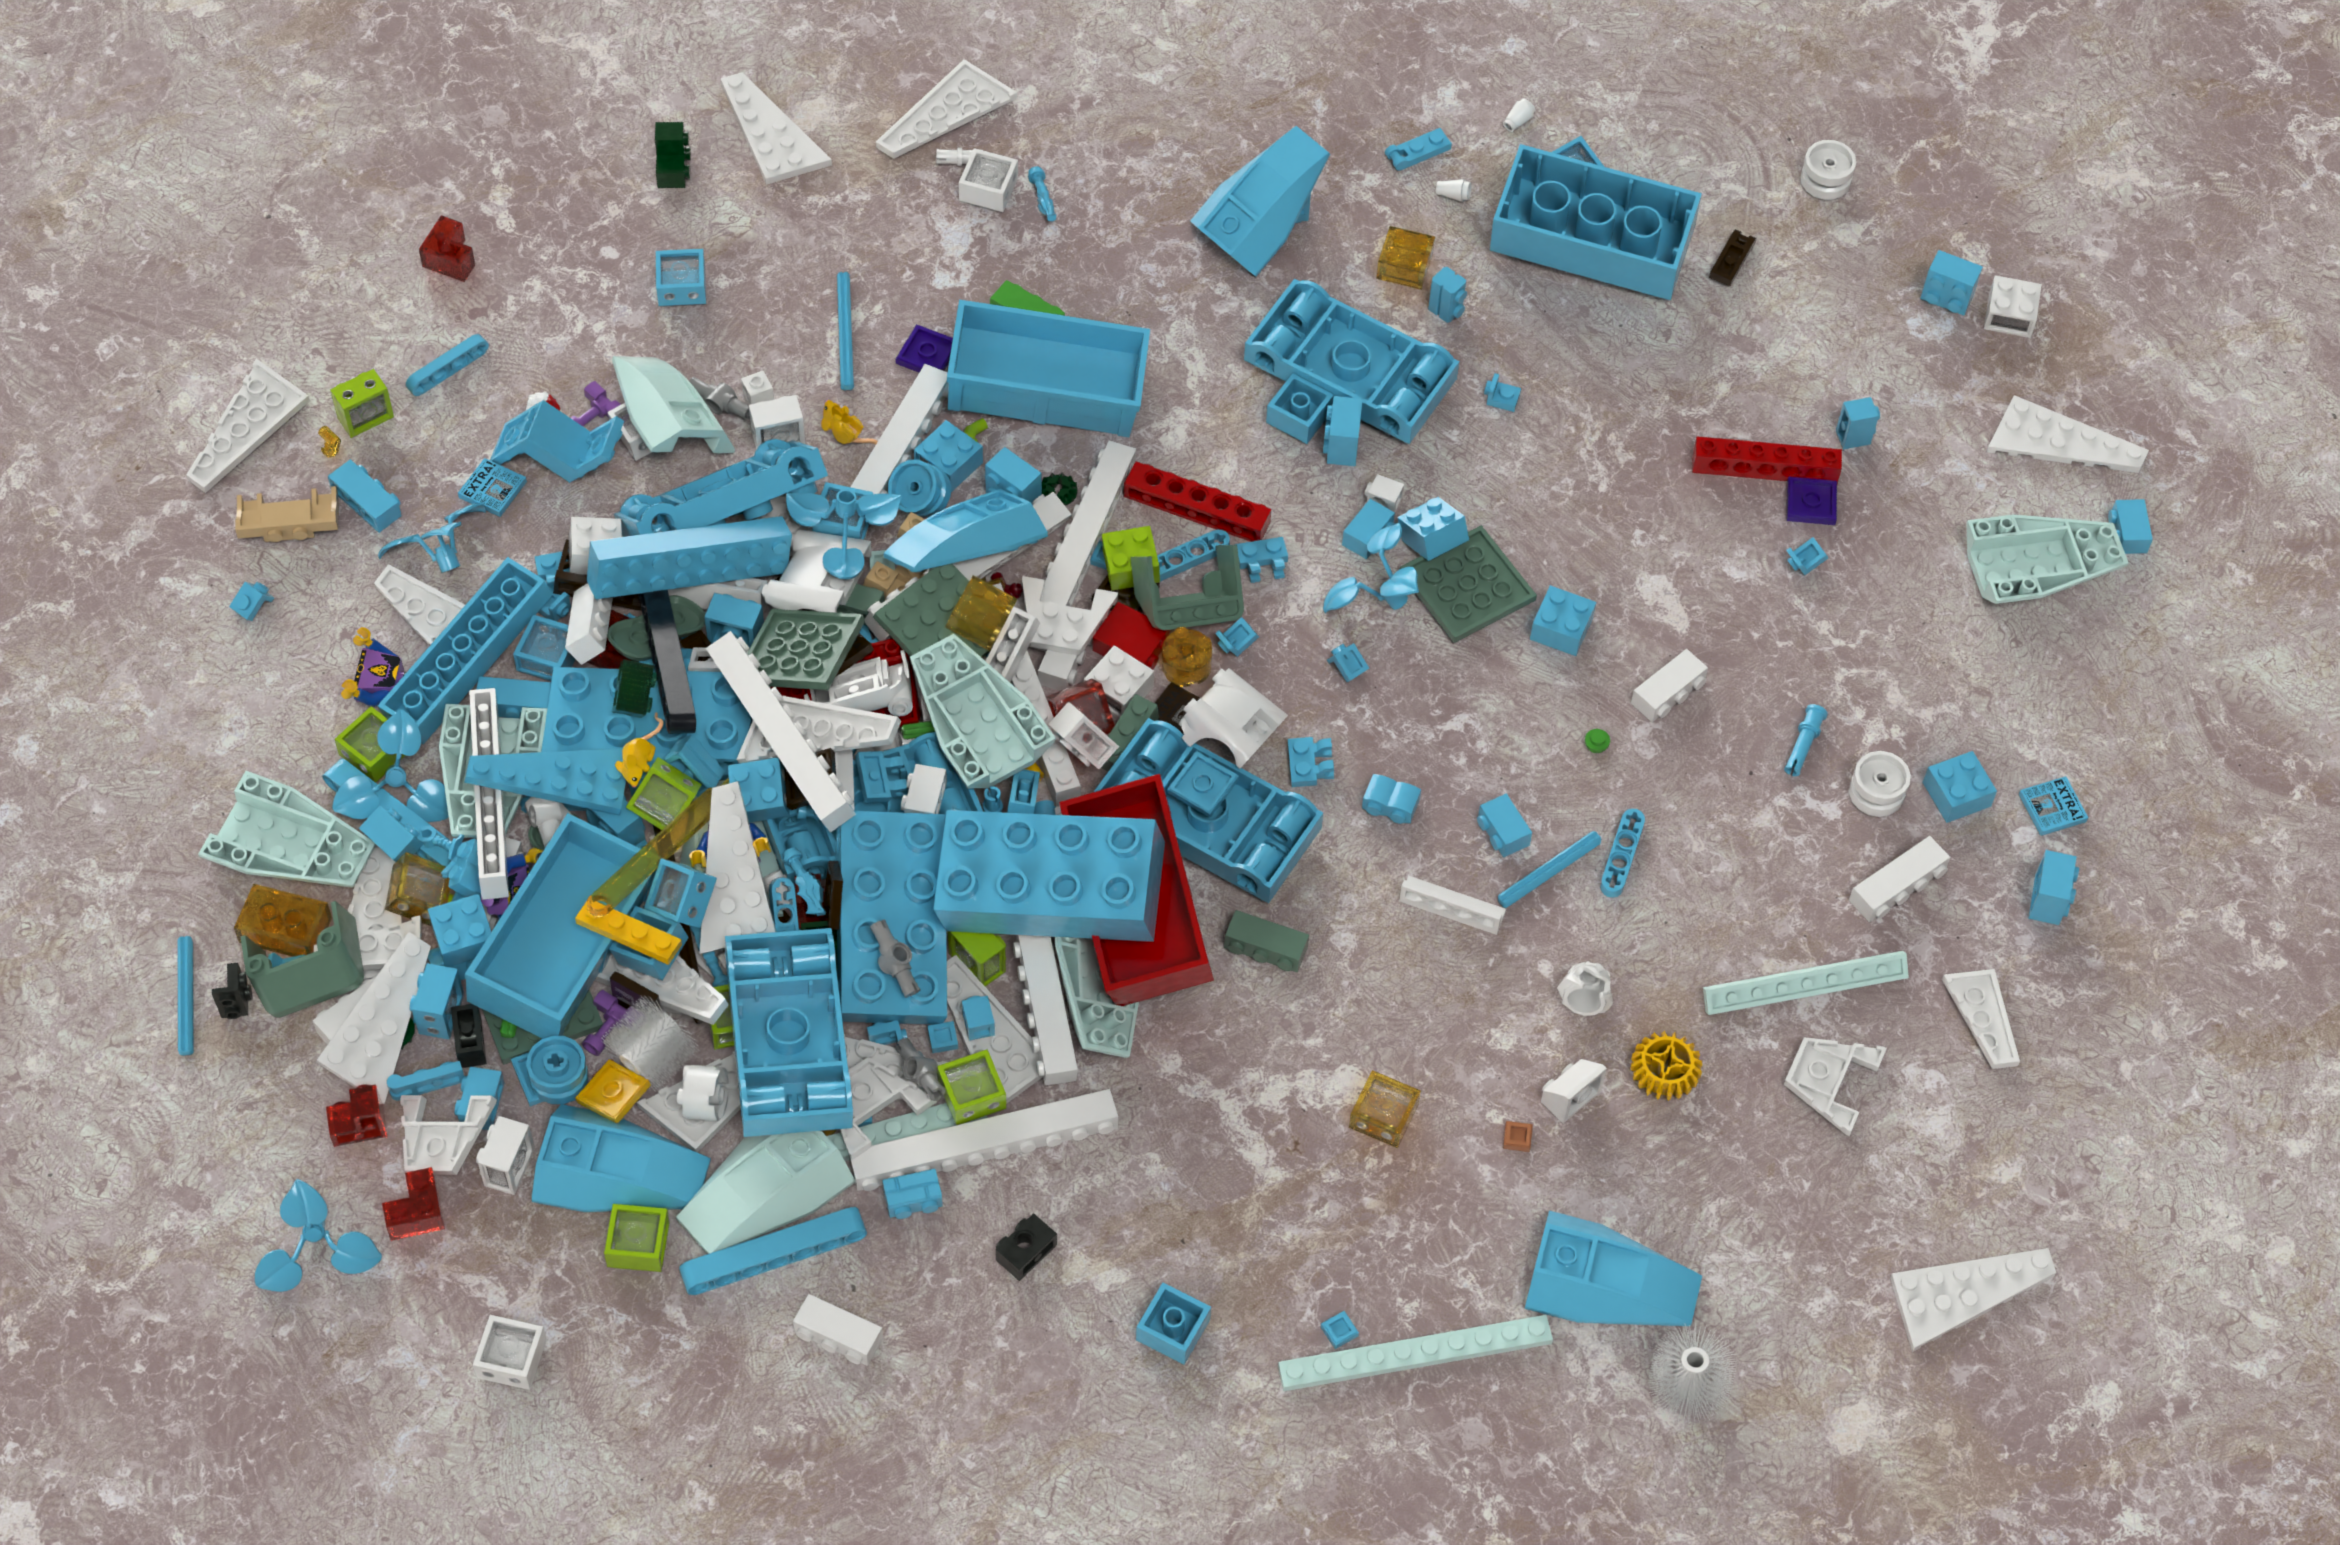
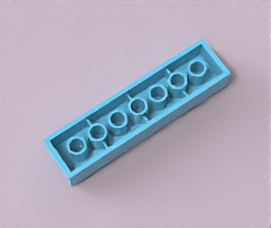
(688, 557)
(468, 646)

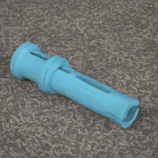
(1808, 730)

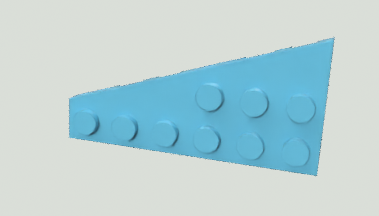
(565, 777)

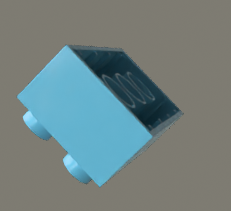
(1595, 221)
(1049, 875)

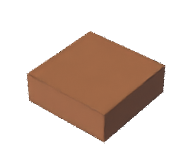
(1517, 1136)

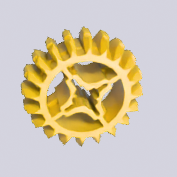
(1647, 1060)

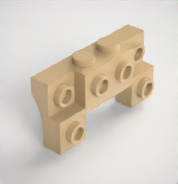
(287, 519)
(887, 579)

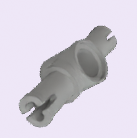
(721, 398)
(895, 958)
(920, 1069)

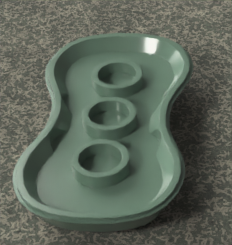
(630, 635)

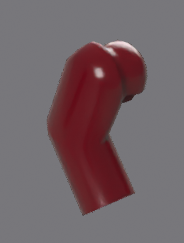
(1014, 589)

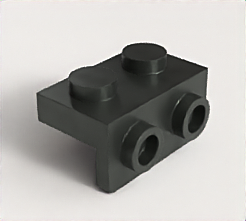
(233, 999)

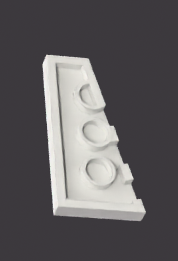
(380, 944)
(1984, 1011)

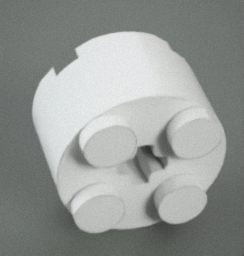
(703, 1092)

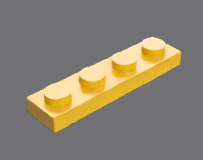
(631, 933)

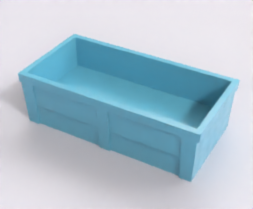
(1046, 368)
(537, 956)

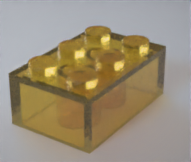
(282, 921)

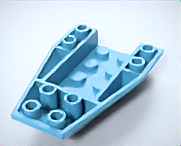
(1262, 201)
(969, 531)
(600, 1163)
(1607, 1278)

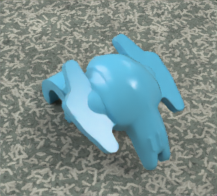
(450, 846)

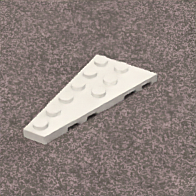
(249, 419)
(828, 728)
(739, 895)

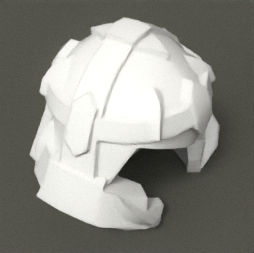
(1586, 989)

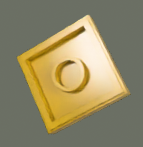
(613, 1091)

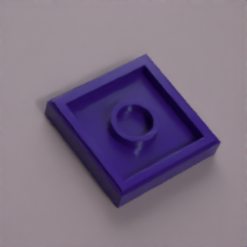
(925, 347)
(1811, 501)

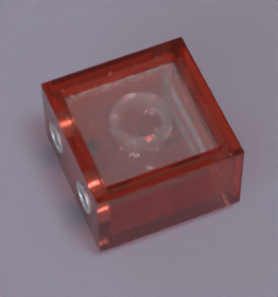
(1088, 699)

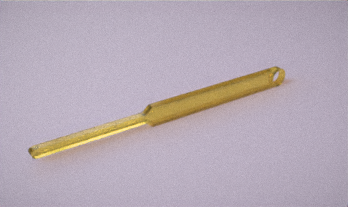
(648, 858)

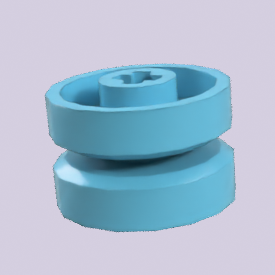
(921, 486)
(557, 1069)

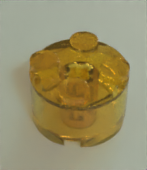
(1186, 657)

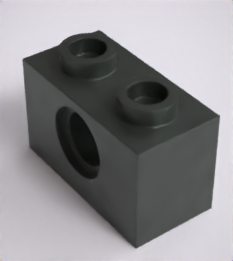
(468, 1035)
(1022, 1260)

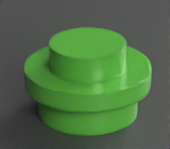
(1597, 740)

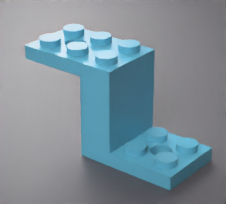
(557, 441)

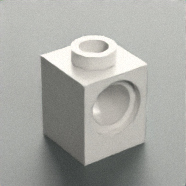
(757, 388)
(1385, 492)

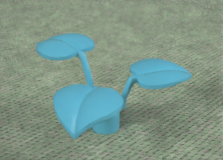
(810, 508)
(444, 555)
(1393, 591)
(399, 736)
(308, 1209)

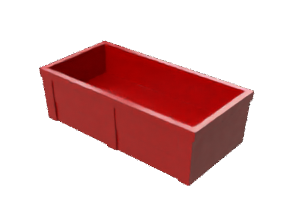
(1178, 955)

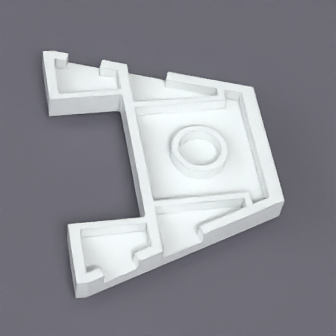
(1061, 626)
(1820, 1071)
(872, 1090)
(441, 1143)

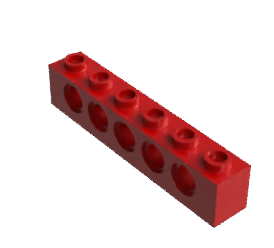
(1764, 460)
(1186, 505)

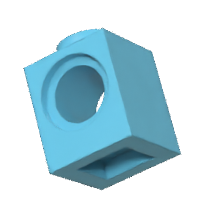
(978, 1017)

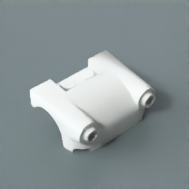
(805, 580)
(871, 687)
(1232, 714)

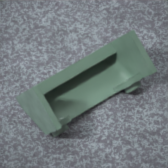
(1216, 604)
(313, 977)

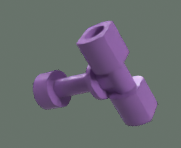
(599, 402)
(612, 1012)

